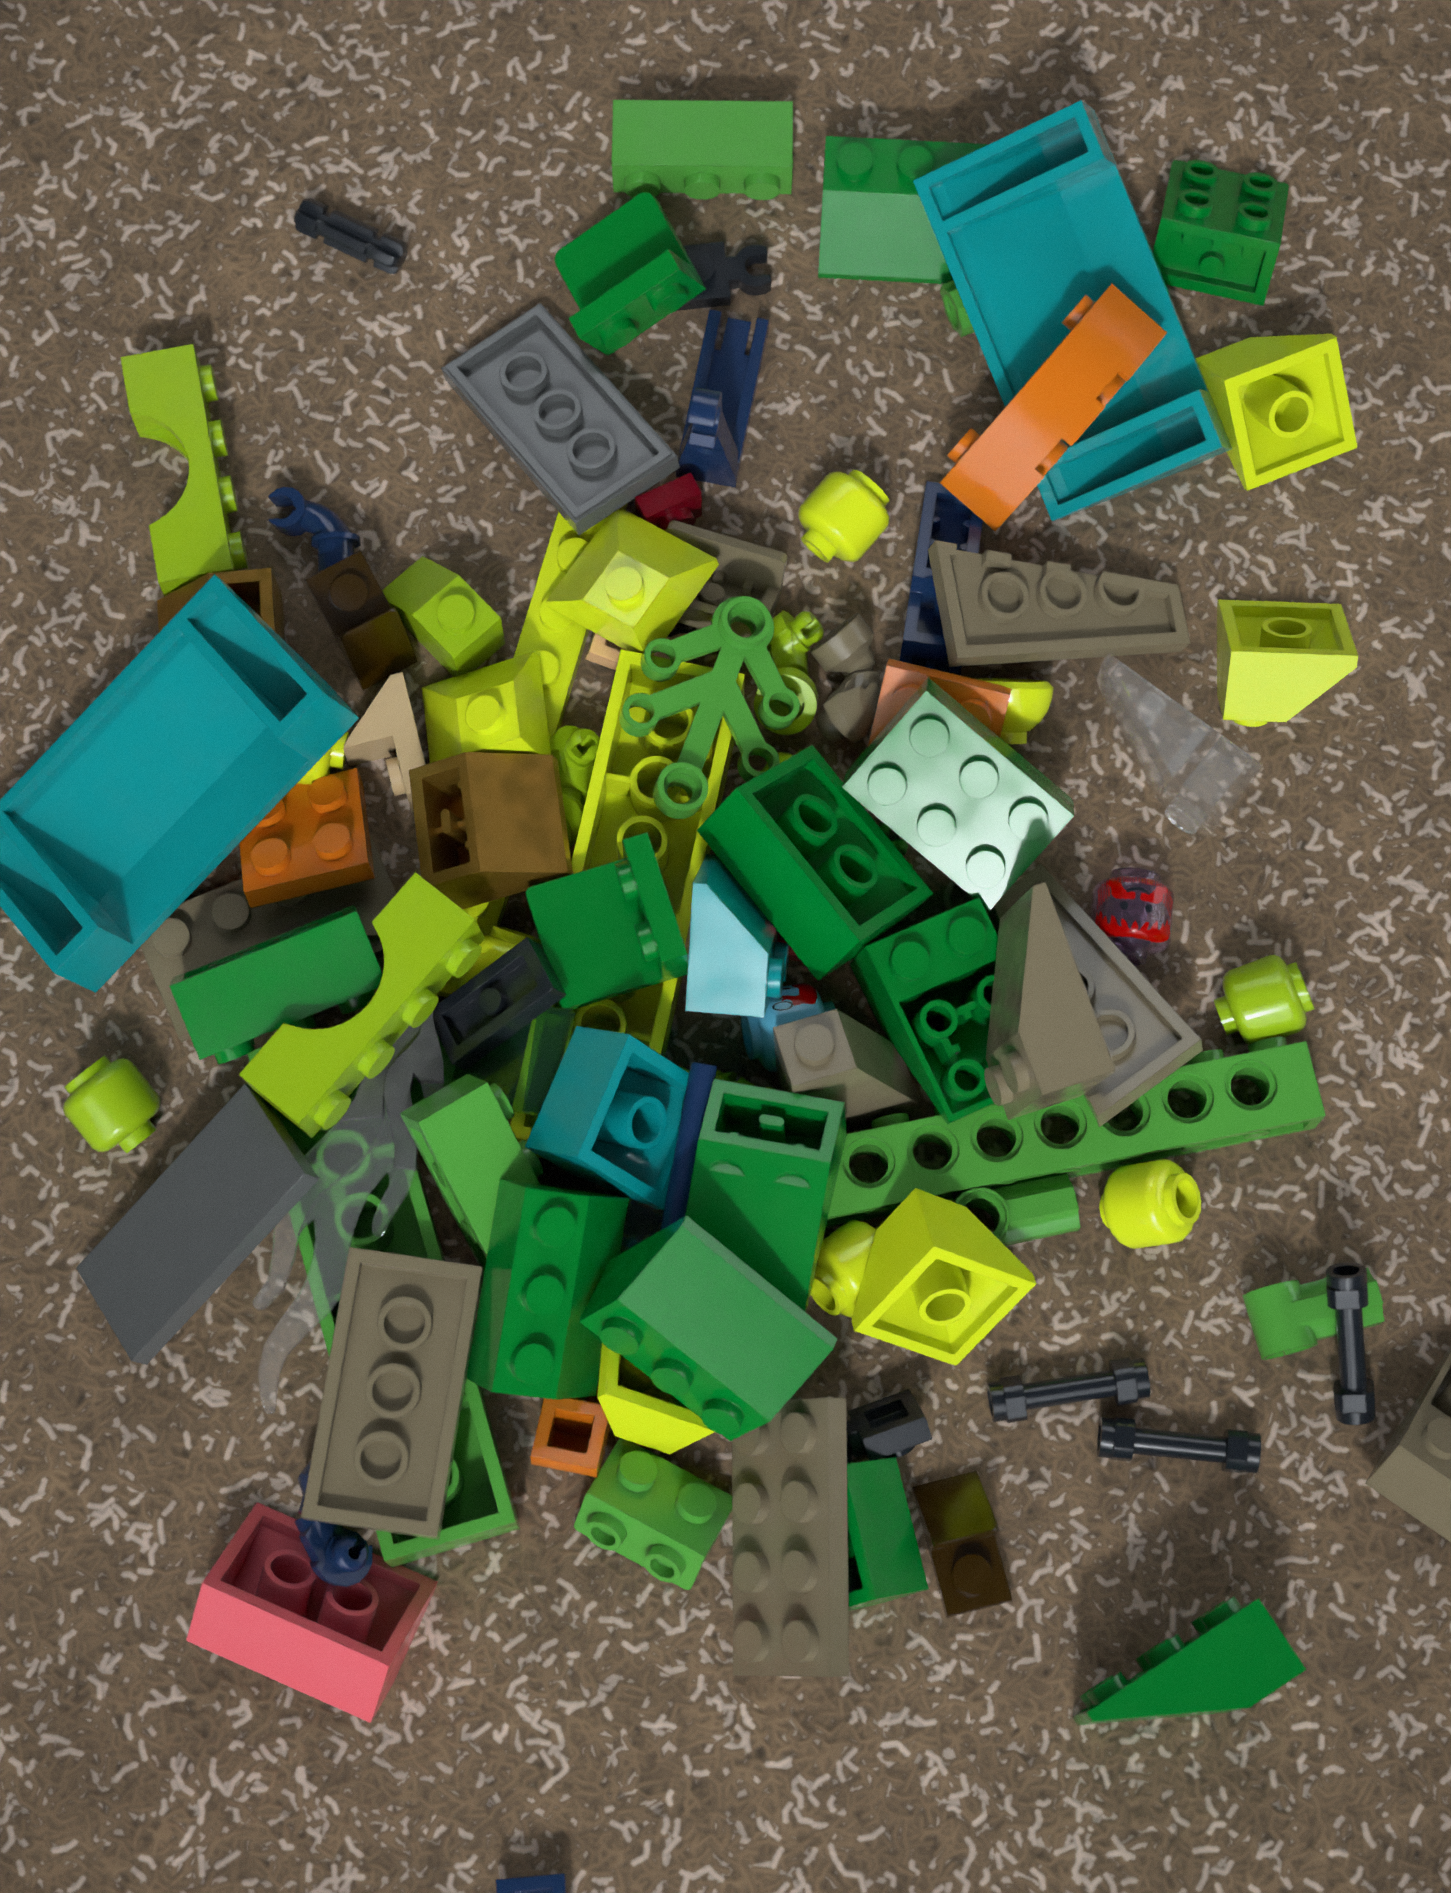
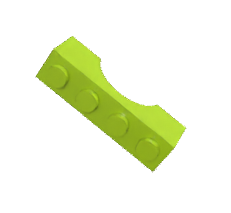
(170, 404)
(315, 1070)

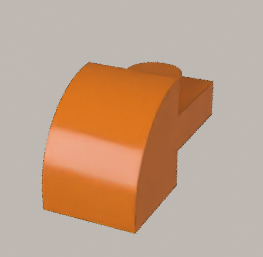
(571, 1435)

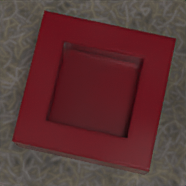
(672, 501)

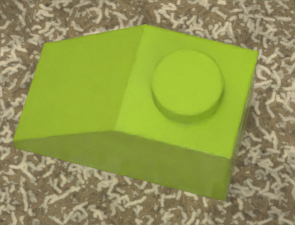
(446, 616)

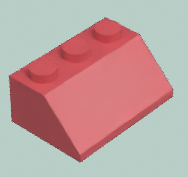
(291, 1626)

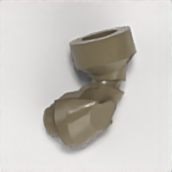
(854, 704)

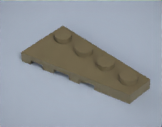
(1034, 612)
(1137, 1023)

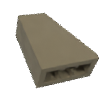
(845, 1063)

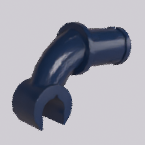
(329, 531)

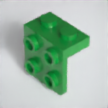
(626, 274)

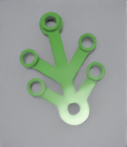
(715, 696)

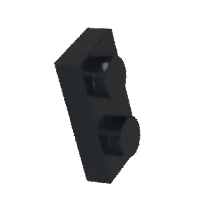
(496, 1003)

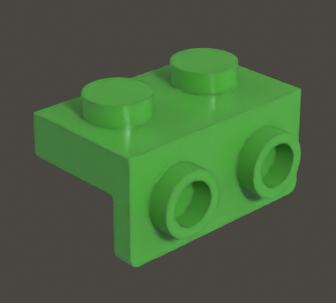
(653, 1513)

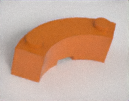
(1056, 403)

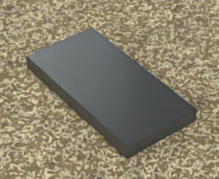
(560, 418)
(196, 1224)

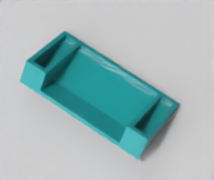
(1025, 240)
(159, 783)

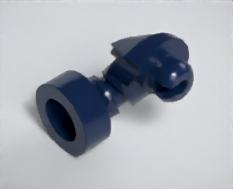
(335, 1552)

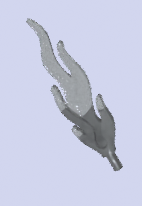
(349, 1166)

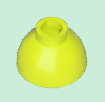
(1026, 706)

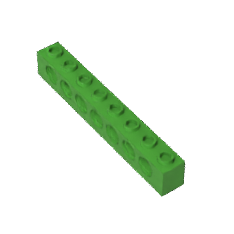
(1279, 1070)

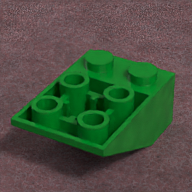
(935, 1002)
(768, 1179)
(1221, 1669)

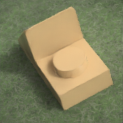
(388, 731)

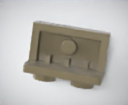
(741, 571)

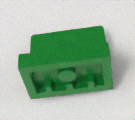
(1220, 230)
(609, 927)

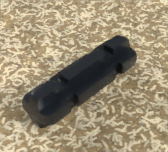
(350, 236)

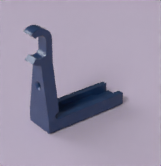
(722, 401)

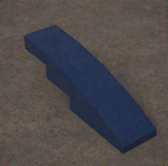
(943, 520)

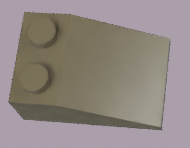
(1041, 1022)

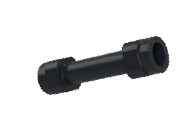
(1124, 1380)
(1353, 1391)
(1236, 1449)

